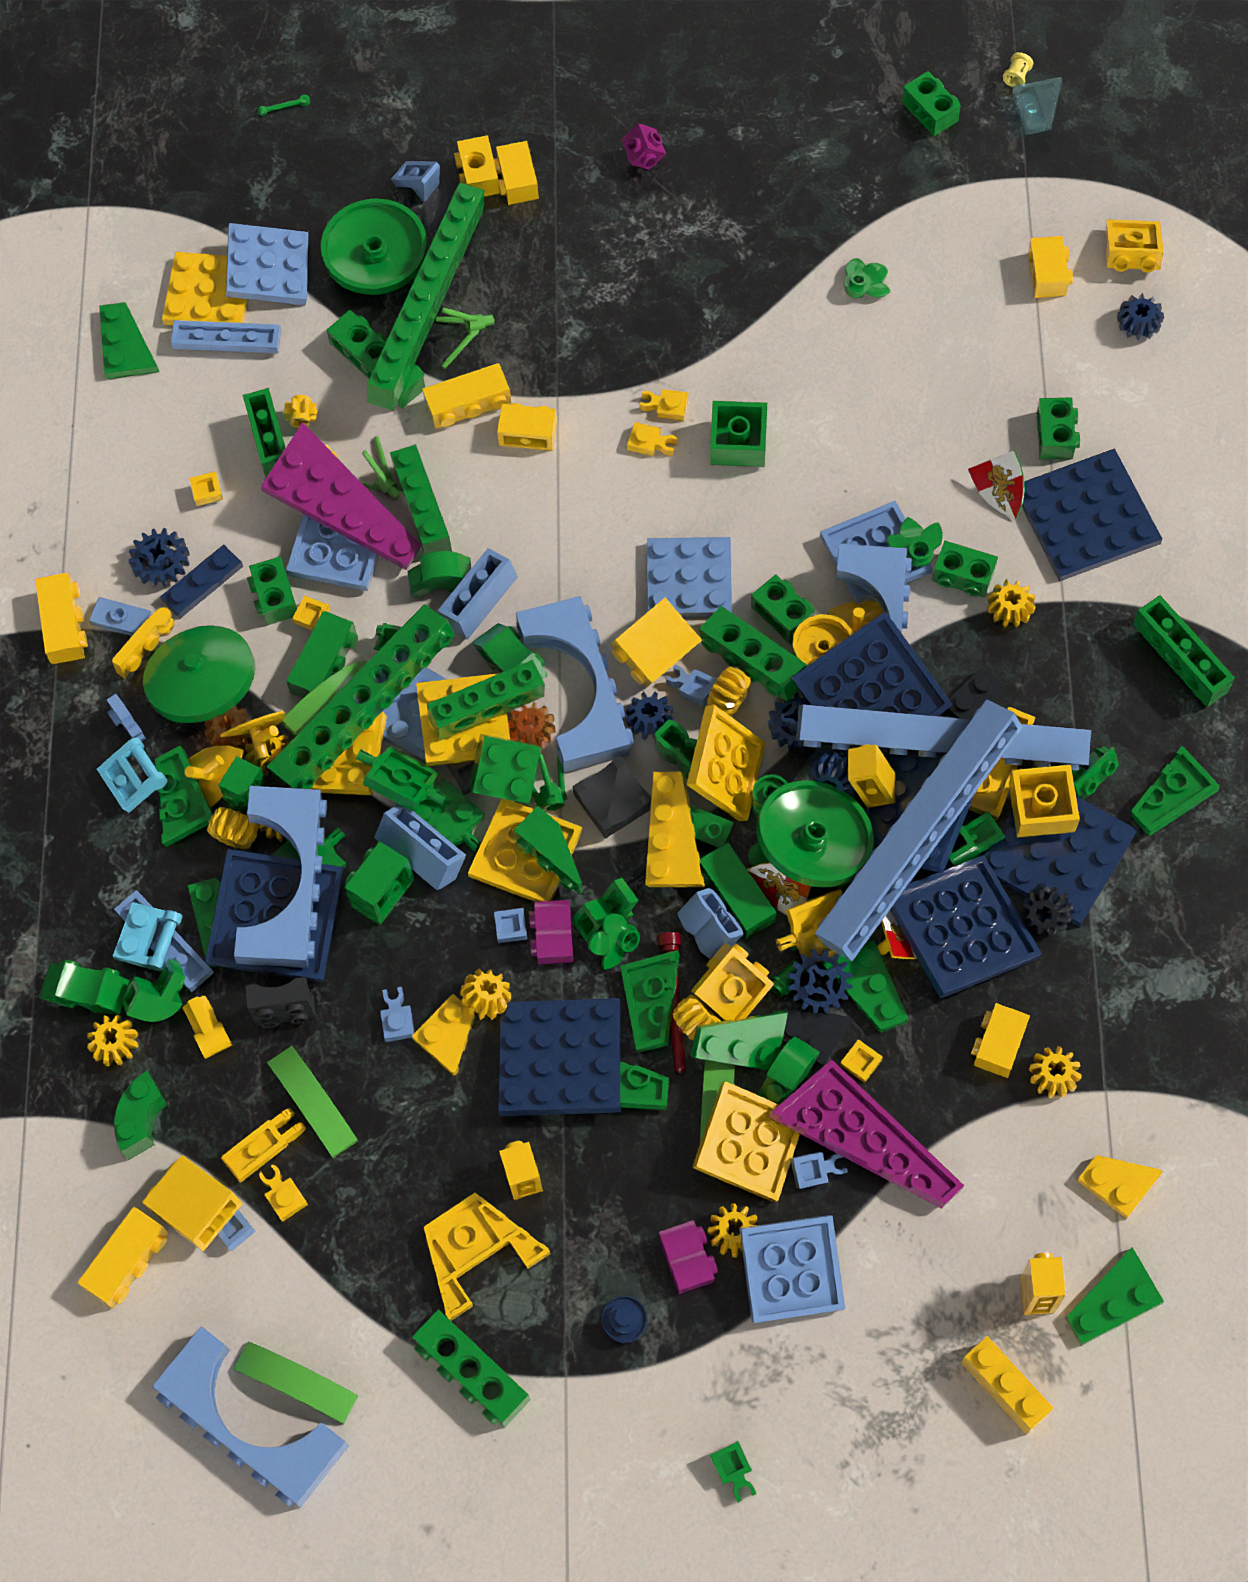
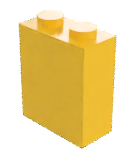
(655, 643)
(192, 1202)

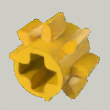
(300, 410)

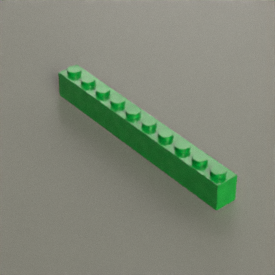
(425, 297)

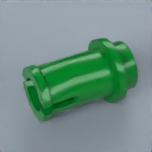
(782, 980)

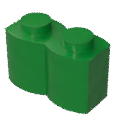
(675, 746)

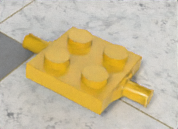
(805, 921)

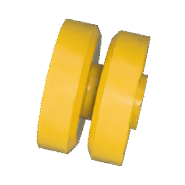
(818, 636)

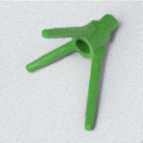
(473, 325)
(384, 480)

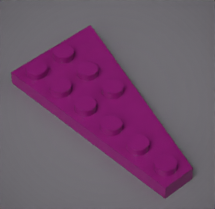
(324, 489)
(852, 1124)

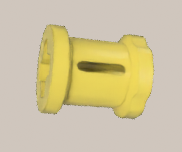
(1017, 69)

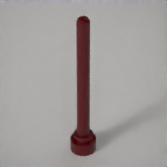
(668, 943)

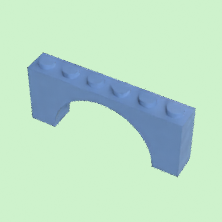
(880, 573)
(568, 629)
(287, 936)
(291, 1468)

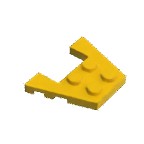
(468, 1237)

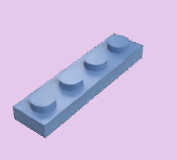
(226, 336)
(193, 966)

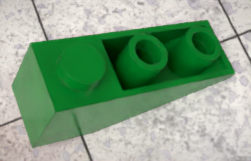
(545, 841)

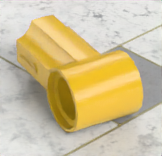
(208, 1031)

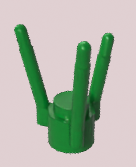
(550, 796)

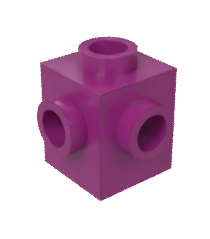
(643, 146)

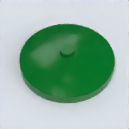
(374, 246)
(199, 674)
(814, 833)

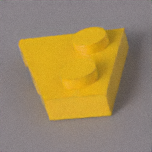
(446, 1033)
(1118, 1182)

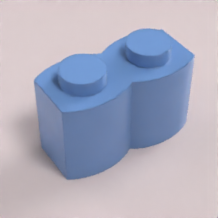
(709, 922)

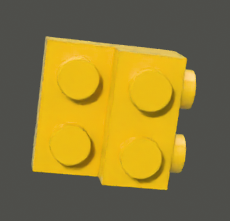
(1134, 245)
(732, 983)

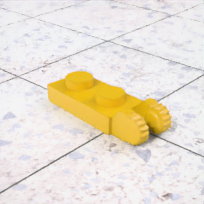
(142, 641)
(261, 1145)

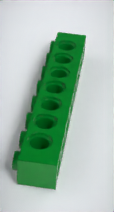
(348, 704)

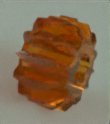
(540, 720)
(220, 723)

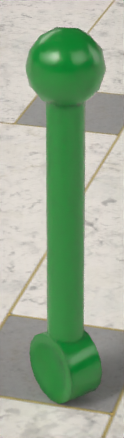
(304, 100)

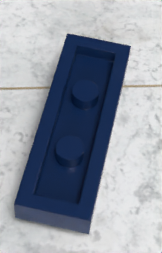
(201, 581)

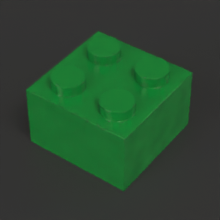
(738, 433)
(504, 768)
(379, 882)

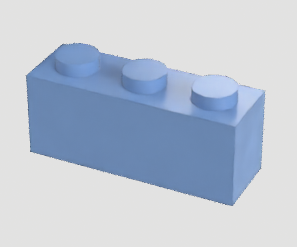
(478, 593)
(424, 847)

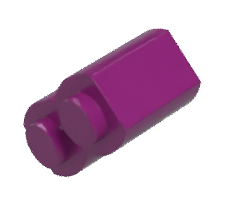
(553, 932)
(687, 1257)

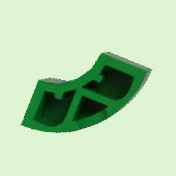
(504, 651)
(90, 988)
(136, 1115)

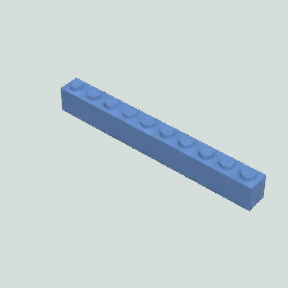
(933, 735)
(918, 830)

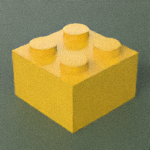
(1044, 801)

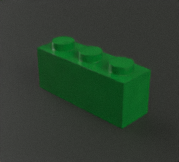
(264, 427)
(322, 653)
(737, 890)

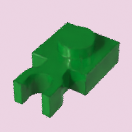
(732, 1466)

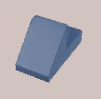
(420, 176)

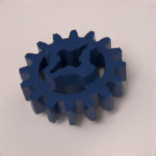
(167, 561)
(784, 723)
(808, 988)

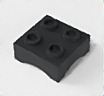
(612, 797)
(280, 1004)

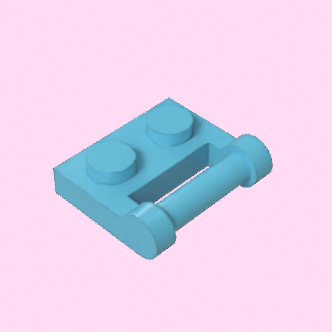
(124, 780)
(139, 933)

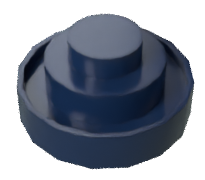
(624, 1319)

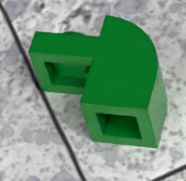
(438, 570)
(975, 839)
(616, 899)
(155, 1000)
(788, 1070)

